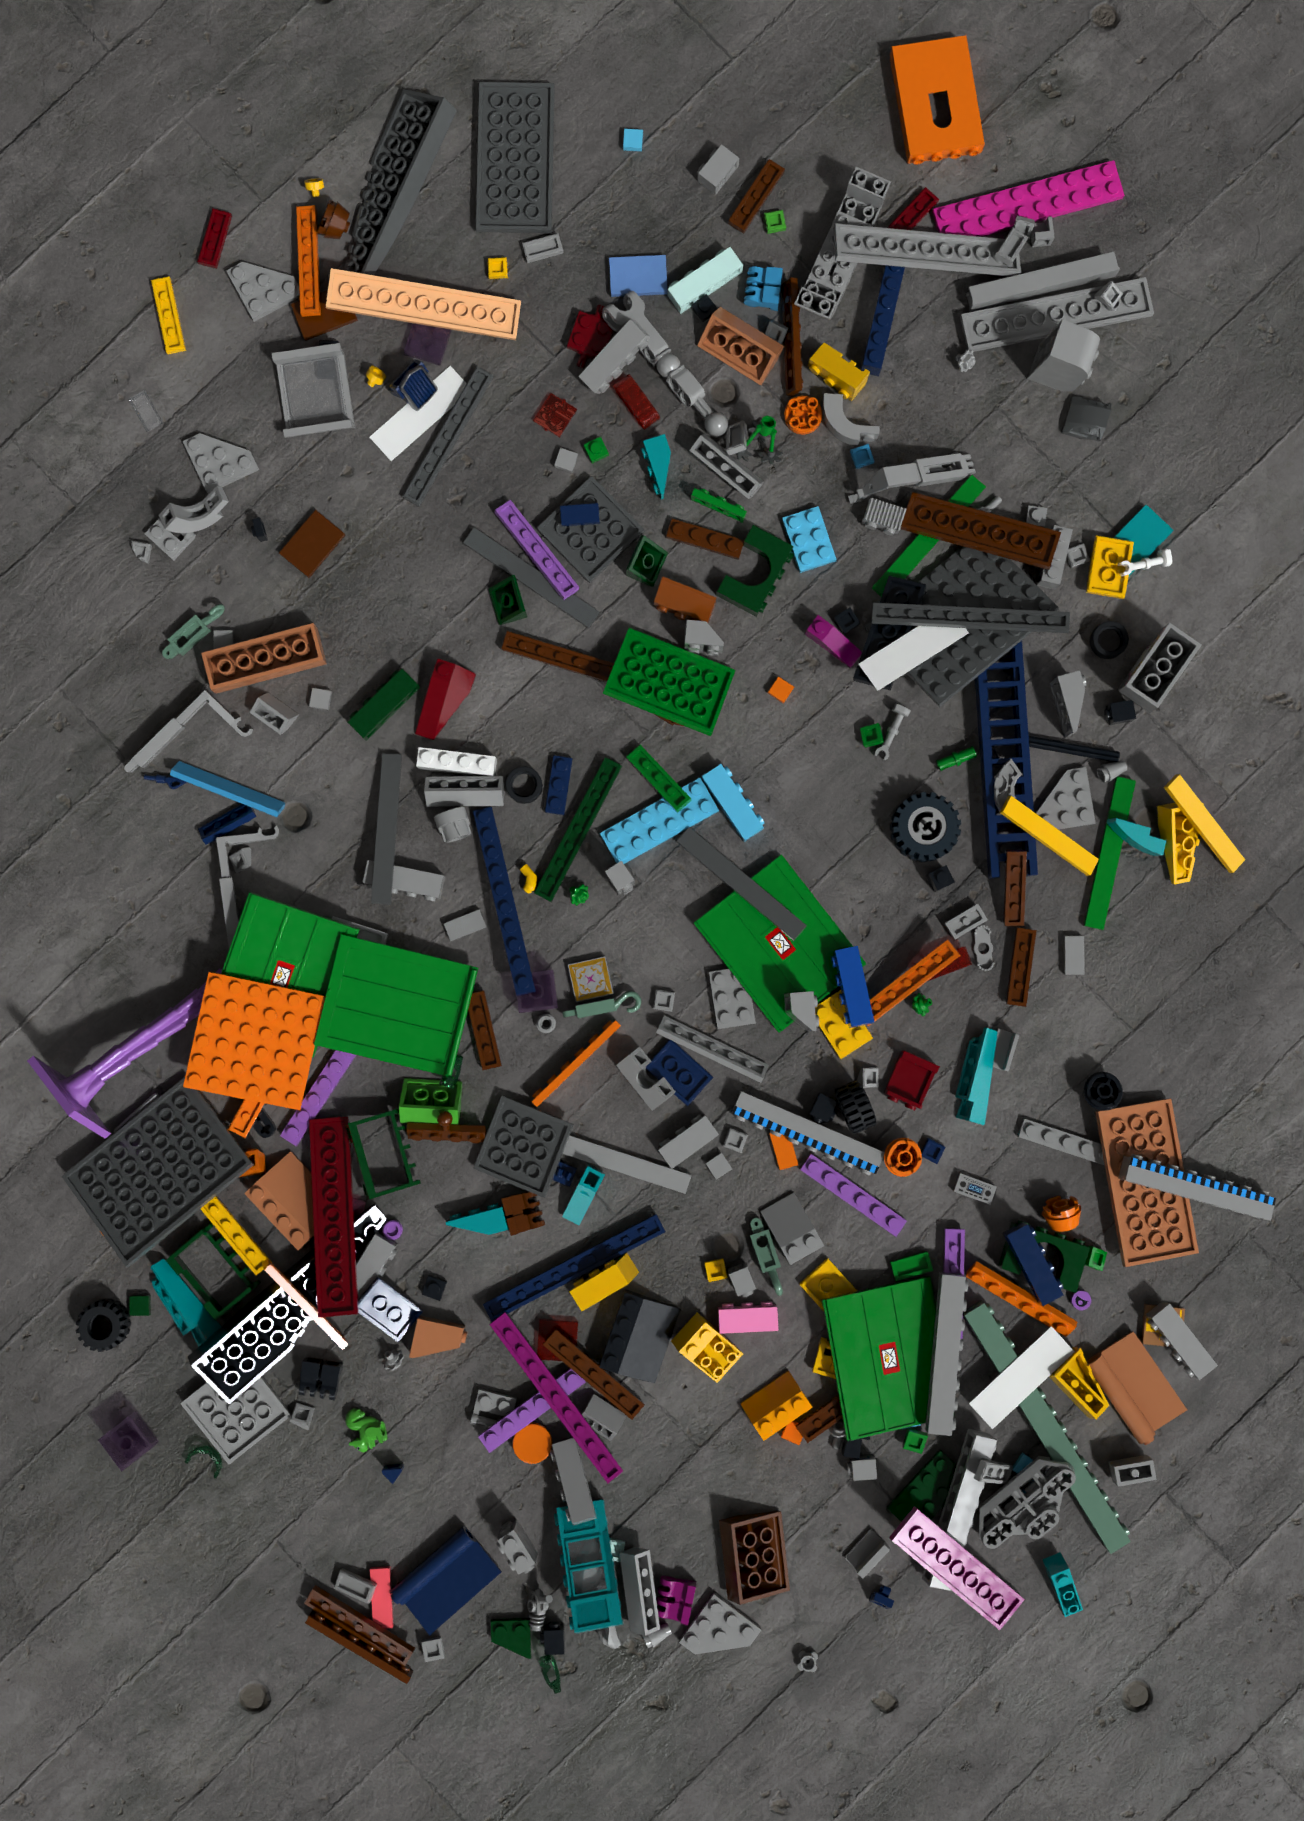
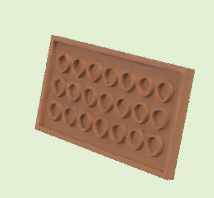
(1147, 1220)

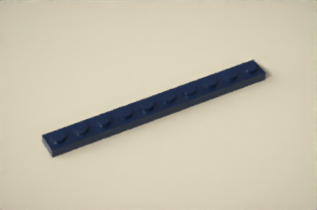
(504, 901)
(574, 1267)

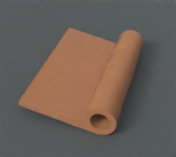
(1136, 1387)

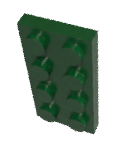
(927, 1488)

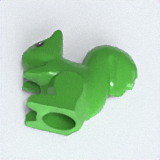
(369, 1429)

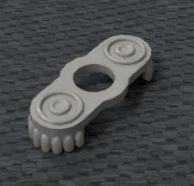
(982, 935)

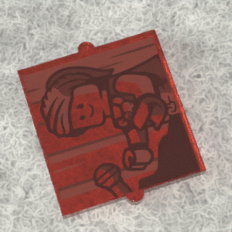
(555, 415)

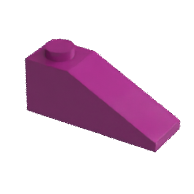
(833, 641)

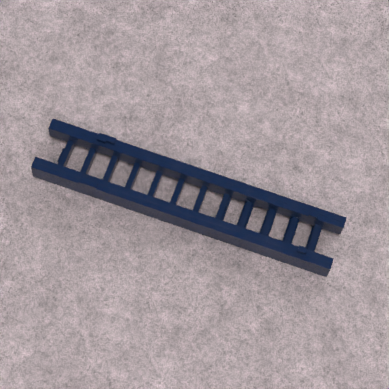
(1023, 759)

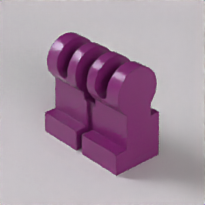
(681, 1607)

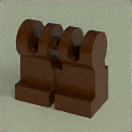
(519, 1221)

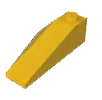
(1180, 842)

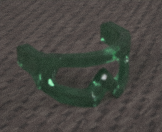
(450, 1081)
(215, 1456)
(556, 1684)

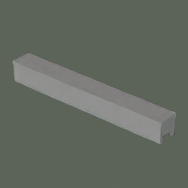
(1042, 281)

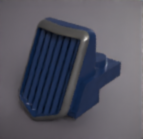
(414, 385)

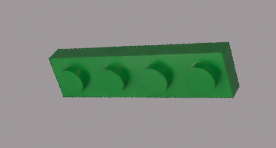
(658, 778)

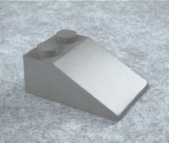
(1068, 696)
(792, 1228)

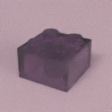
(545, 996)
(128, 1441)

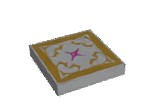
(590, 979)

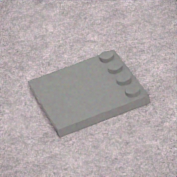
(236, 1425)

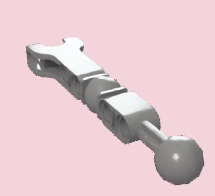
(668, 365)

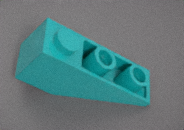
(658, 456)
(583, 1194)
(486, 1222)
(1062, 1584)

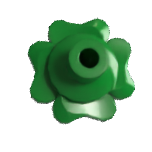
(579, 894)
(921, 1004)

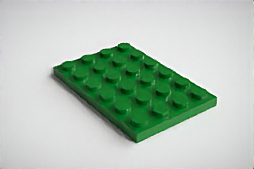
(669, 682)

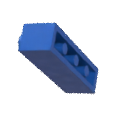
(853, 987)

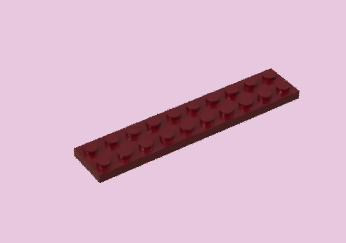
(333, 1217)

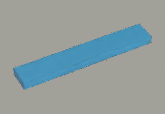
(227, 789)

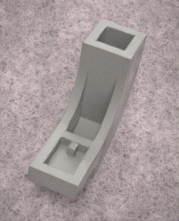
(840, 426)
(194, 517)

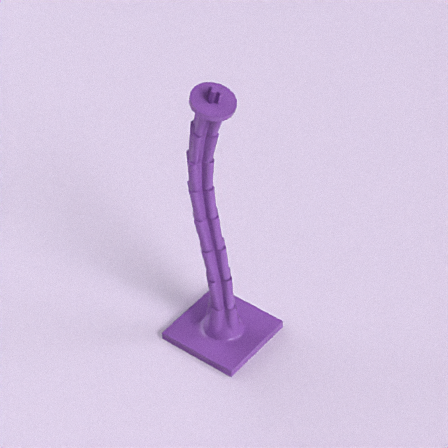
(78, 1089)

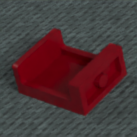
(910, 1080)

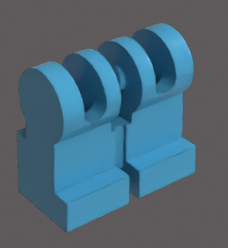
(768, 278)

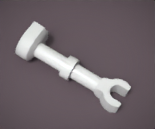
(1163, 558)

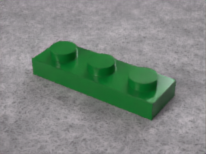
(718, 504)

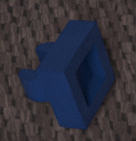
(564, 1174)
(881, 1598)

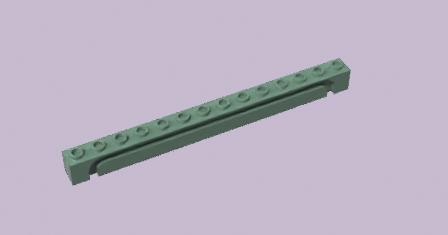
(1050, 1431)

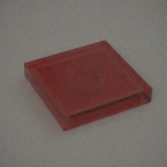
(546, 1327)

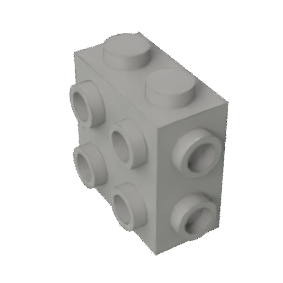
(517, 1547)

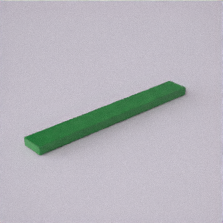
(922, 544)
(1108, 855)

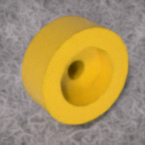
(314, 185)
(375, 376)

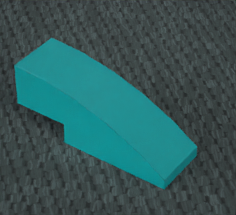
(1137, 836)

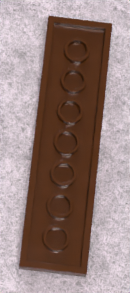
(980, 530)

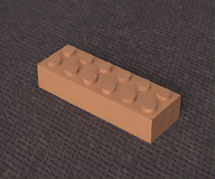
(264, 658)

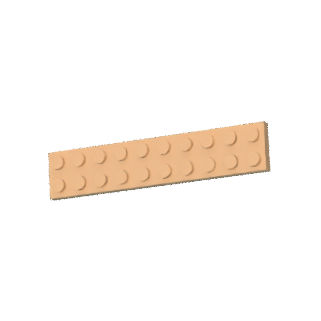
(423, 304)

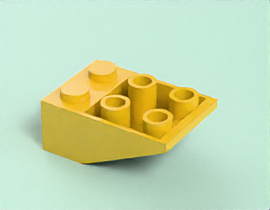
(706, 1347)

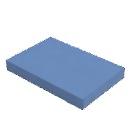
(639, 274)

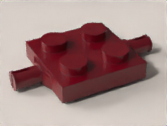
(589, 335)

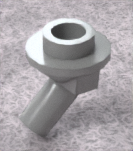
(838, 1431)

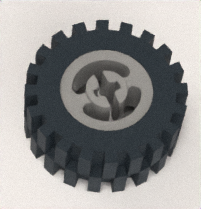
(911, 842)

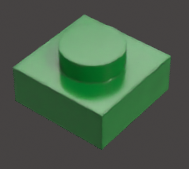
(596, 450)
(871, 735)
(1096, 1258)
(915, 1440)

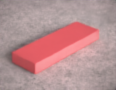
(381, 1601)

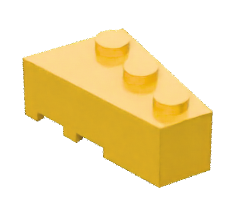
(838, 372)
(604, 1281)
(1079, 1384)

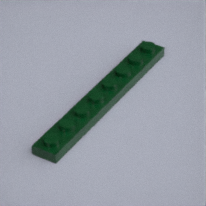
(578, 829)

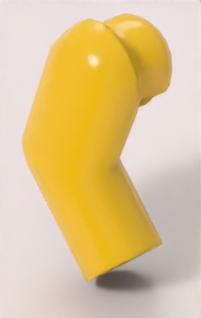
(531, 879)

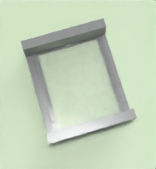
(314, 390)

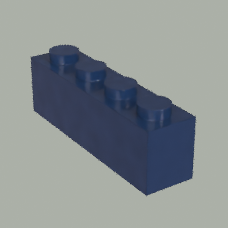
(1033, 1263)

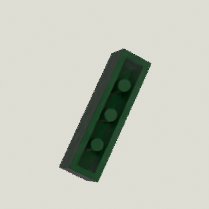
(383, 704)

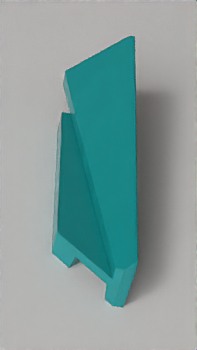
(976, 1077)
(182, 1304)

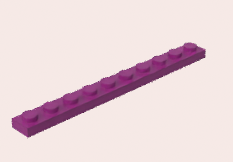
(556, 1397)

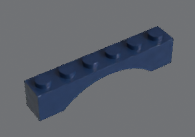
(882, 319)

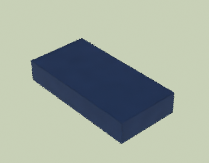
(579, 514)

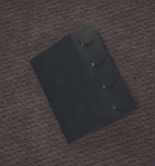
(639, 1337)

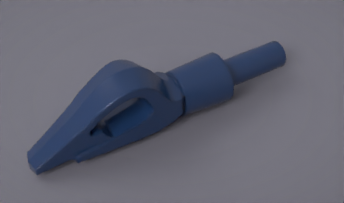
(164, 779)

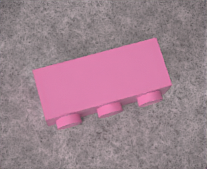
(748, 1317)

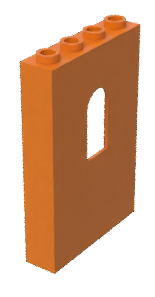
(929, 69)

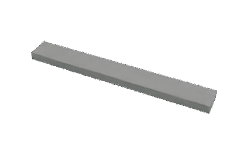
(627, 1164)

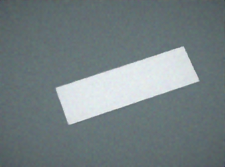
(410, 424)
(908, 653)
(1021, 1377)

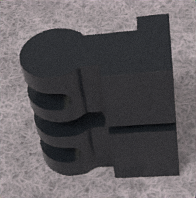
(313, 1371)

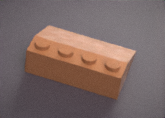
(287, 1199)

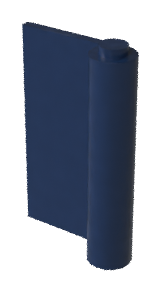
(446, 1580)

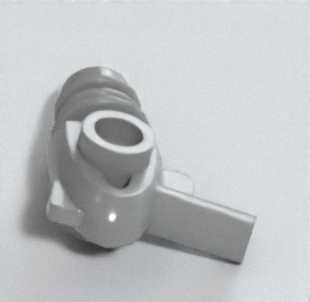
(537, 1606)

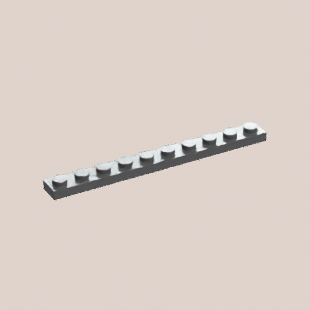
(971, 617)

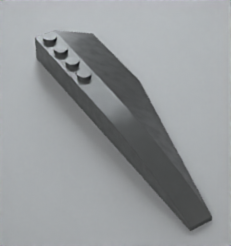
(397, 175)

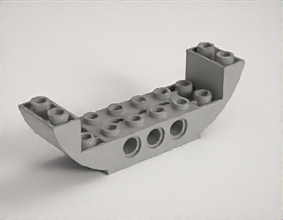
(831, 277)

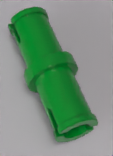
(956, 758)

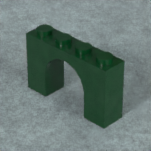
(776, 554)
(1071, 1253)

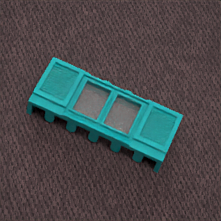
(589, 1571)

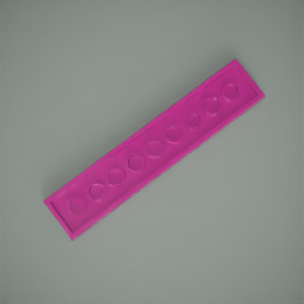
(1033, 200)

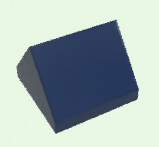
(392, 1471)

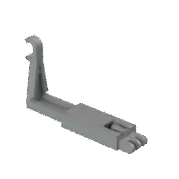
(919, 472)
(176, 726)
(227, 882)

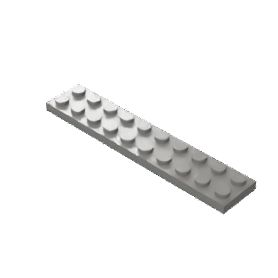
(920, 250)
(1040, 316)

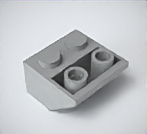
(702, 638)
(801, 1009)

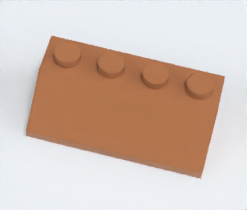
(740, 345)

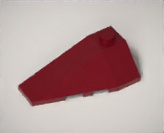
(445, 693)

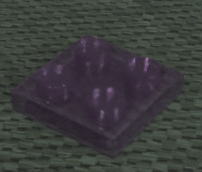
(427, 343)

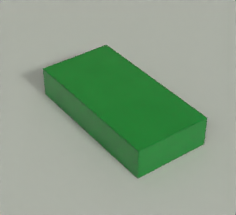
(911, 1266)

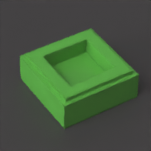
(774, 221)

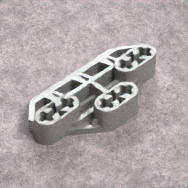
(1026, 1508)

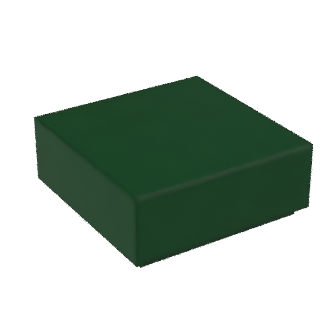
(139, 1305)

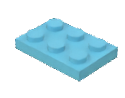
(810, 539)

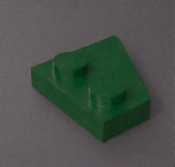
(513, 1635)

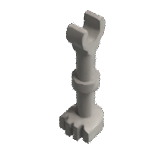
(893, 730)

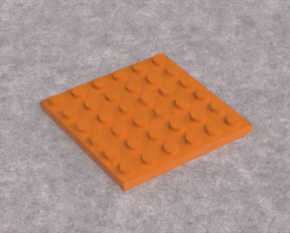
(254, 1041)

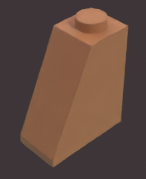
(436, 1336)

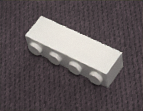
(456, 762)

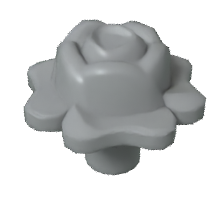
(966, 360)
(392, 1359)

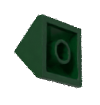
(646, 561)
(507, 601)

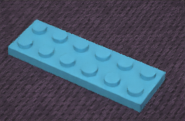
(658, 824)

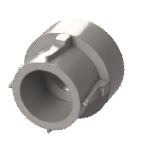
(453, 824)

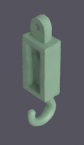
(194, 631)
(604, 1006)
(766, 1255)

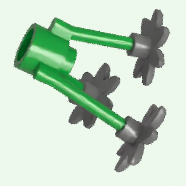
(765, 428)

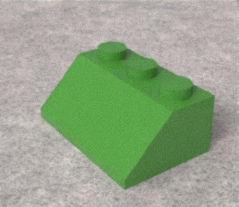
(425, 1099)

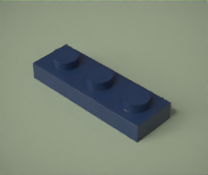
(558, 785)
(226, 823)

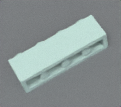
(705, 279)

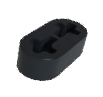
(264, 1117)

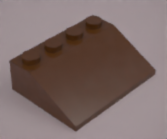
(754, 1556)

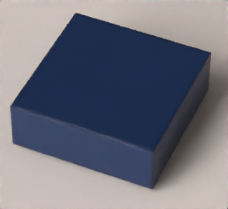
(932, 1151)

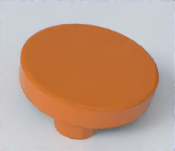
(803, 414)
(532, 1443)

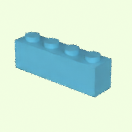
(732, 802)

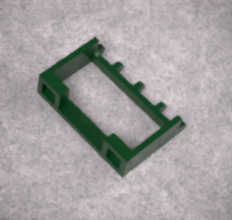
(367, 1182)
(180, 1267)

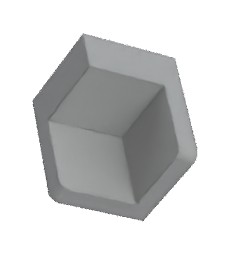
(1043, 233)

